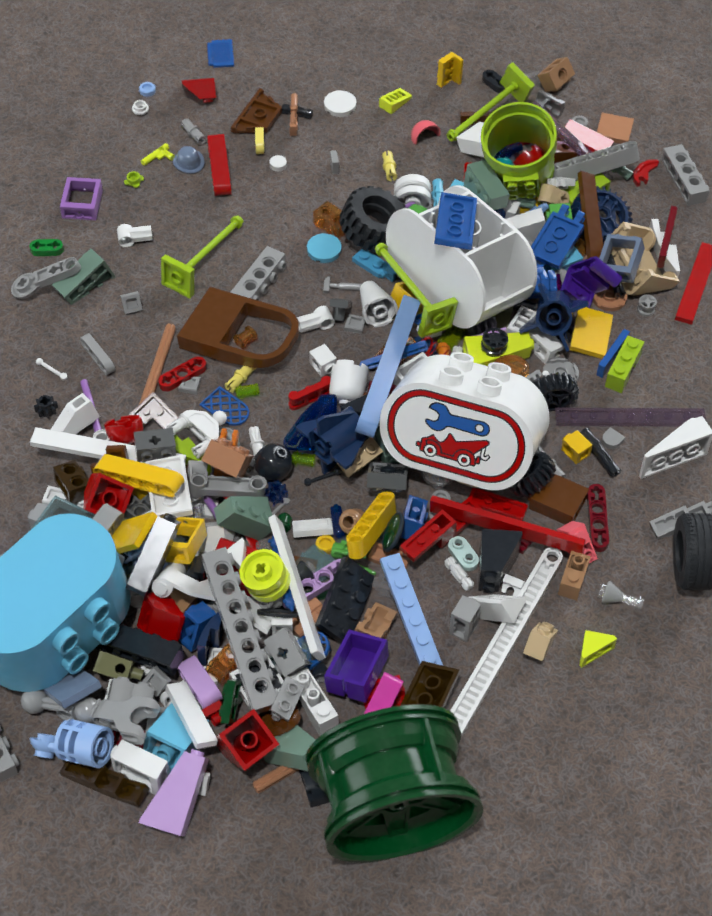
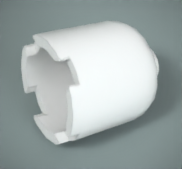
(348, 380)

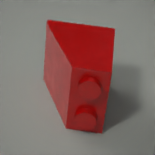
(246, 740)

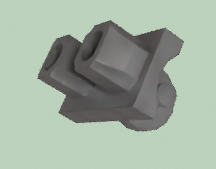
(550, 103)

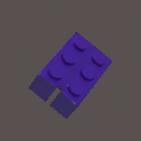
(356, 665)

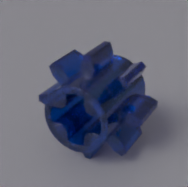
(276, 492)

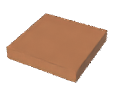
(615, 127)

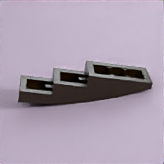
(106, 782)

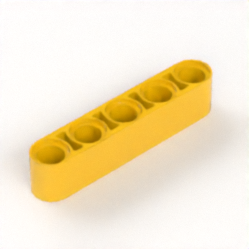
(140, 475)
(371, 525)

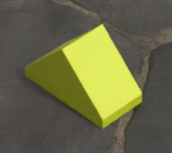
(595, 646)

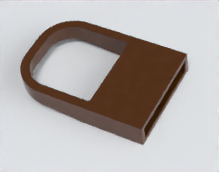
(219, 318)

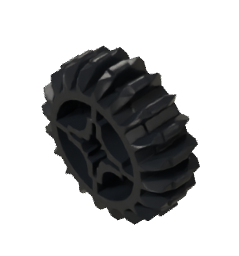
(558, 390)
(537, 476)

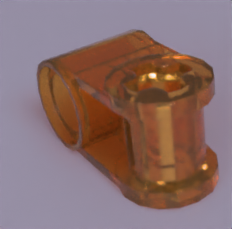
(221, 665)

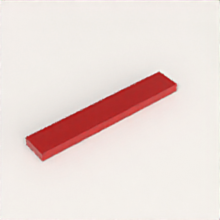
(695, 285)

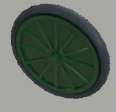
(393, 532)

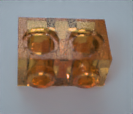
(327, 218)

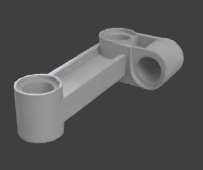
(203, 485)

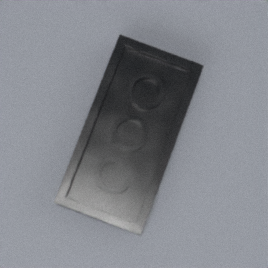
(345, 599)

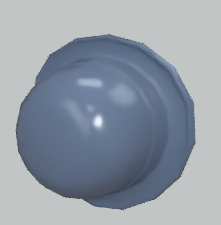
(189, 160)

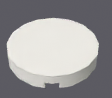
(340, 103)

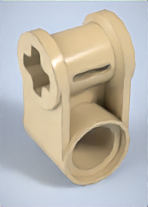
(552, 195)

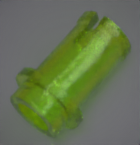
(246, 390)
(303, 458)

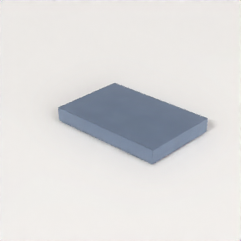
(73, 688)

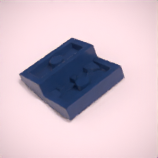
(210, 637)

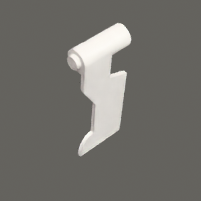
(174, 577)

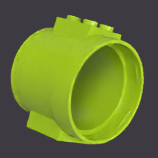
(515, 124)

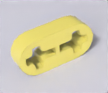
(259, 140)

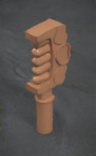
(293, 116)

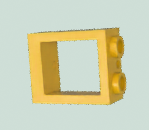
(185, 552)

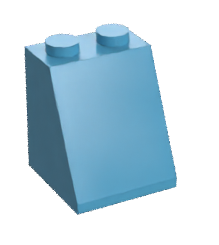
(172, 733)

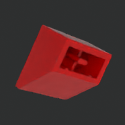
(161, 617)

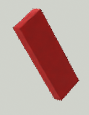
(499, 504)

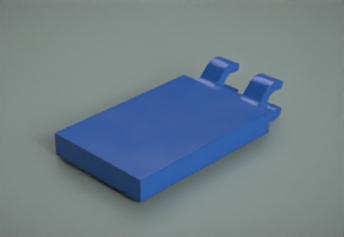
(558, 237)

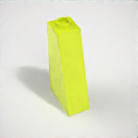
(517, 344)

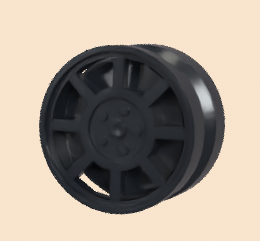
(494, 343)

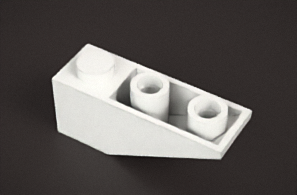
(76, 416)
(315, 702)

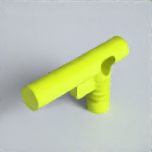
(158, 153)

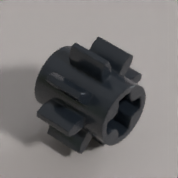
(46, 406)

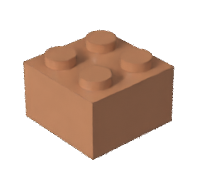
(227, 458)

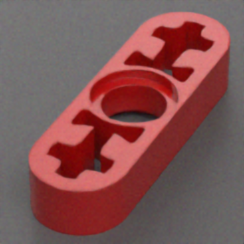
(184, 367)

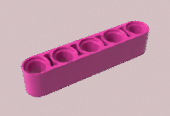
(385, 693)

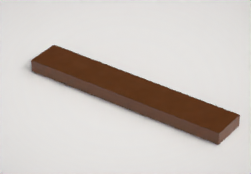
(590, 207)

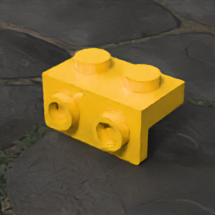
(449, 69)

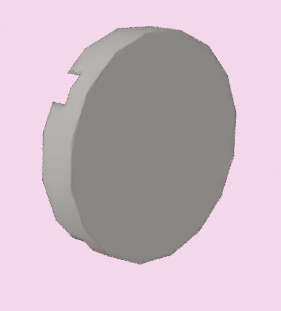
(561, 365)

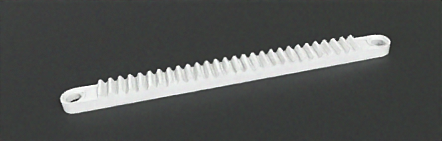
(504, 640)

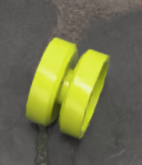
(265, 575)

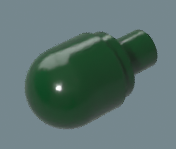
(286, 519)

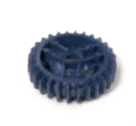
(610, 205)

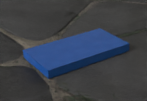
(455, 221)

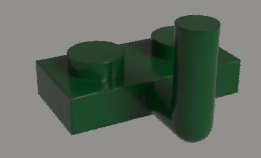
(231, 700)

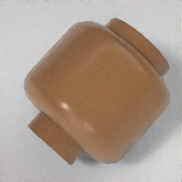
(349, 519)

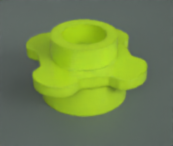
(133, 179)

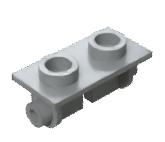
(286, 699)

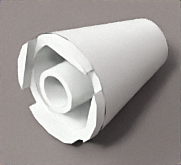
(377, 305)

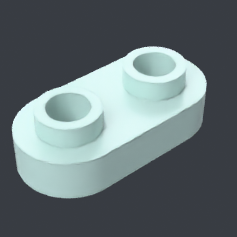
(462, 552)

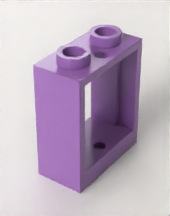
(87, 211)

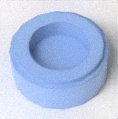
(147, 89)

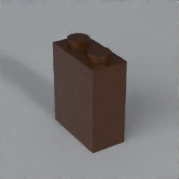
(559, 499)

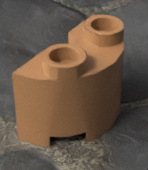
(377, 621)

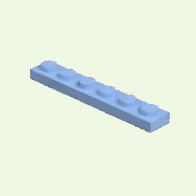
(409, 609)

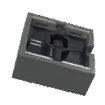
(387, 476)

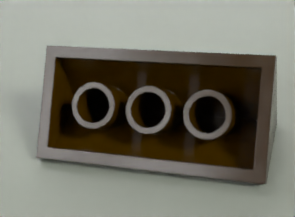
(431, 685)

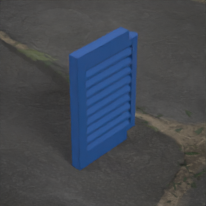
(220, 53)

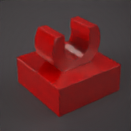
(212, 712)

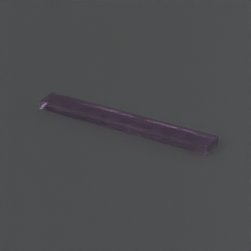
(626, 416)

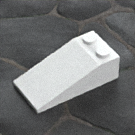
(681, 446)

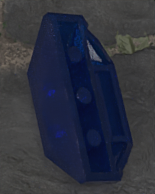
(324, 406)

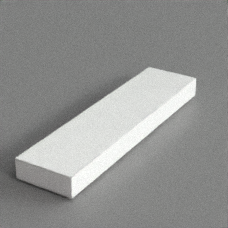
(191, 715)

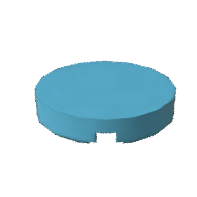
(324, 248)

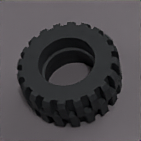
(370, 202)

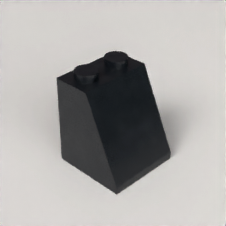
(496, 557)

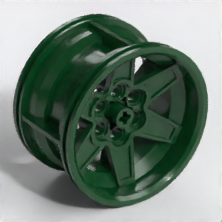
(393, 783)

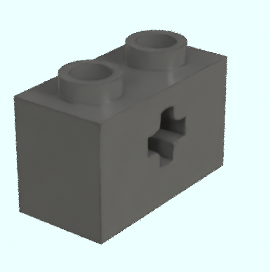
(154, 444)

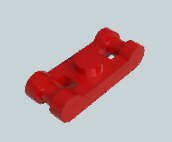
(309, 394)

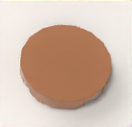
(607, 301)

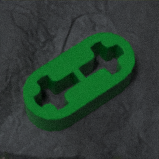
(46, 247)

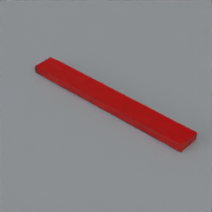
(500, 522)

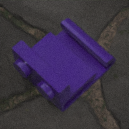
(587, 278)

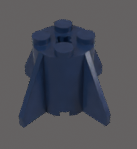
(554, 314)
(334, 438)

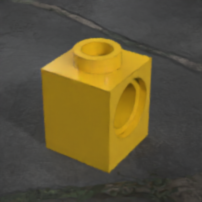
(576, 446)

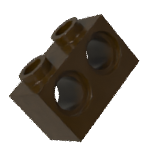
(71, 480)

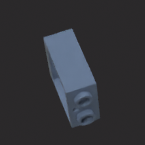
(631, 242)

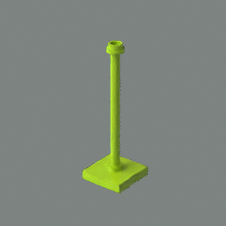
(515, 83)
(180, 275)
(434, 316)

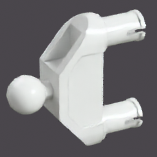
(202, 425)

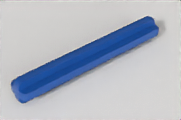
(409, 350)

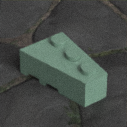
(486, 184)
(92, 274)
(245, 515)

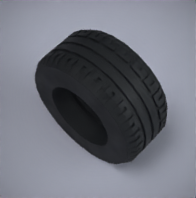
(693, 551)

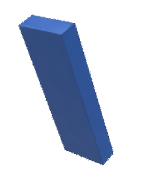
(610, 356)

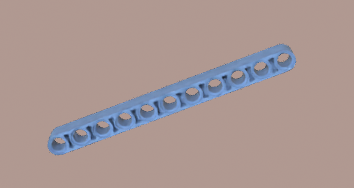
(387, 366)

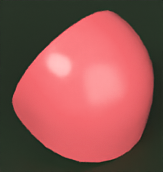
(422, 125)

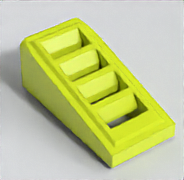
(391, 107)

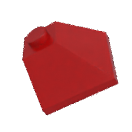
(201, 88)
(107, 490)

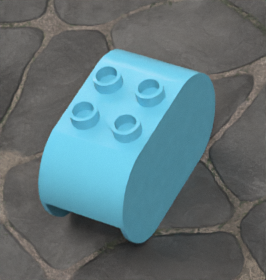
(58, 600)

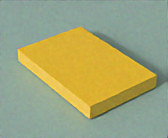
(591, 332)
(133, 532)

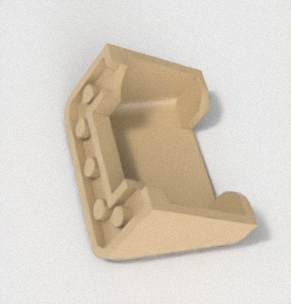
(648, 276)

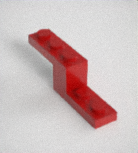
(435, 531)

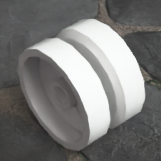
(414, 189)

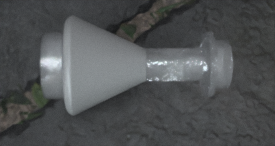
(611, 594)

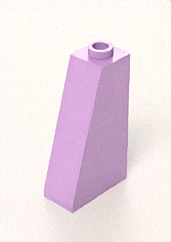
(177, 796)

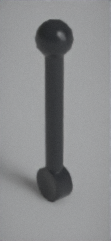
(308, 481)

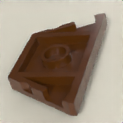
(259, 112)

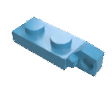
(374, 265)

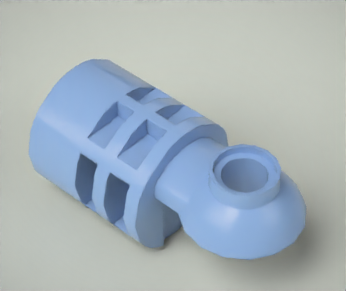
(76, 743)

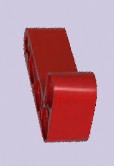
(219, 164)

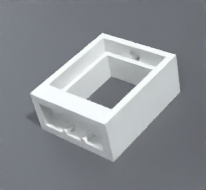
(140, 765)

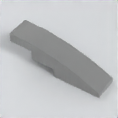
(665, 525)

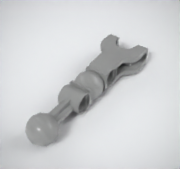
(113, 714)

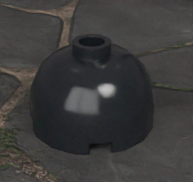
(273, 462)

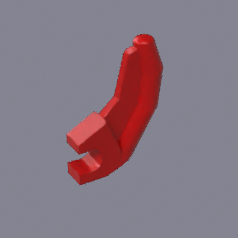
(641, 171)

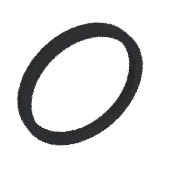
(289, 614)

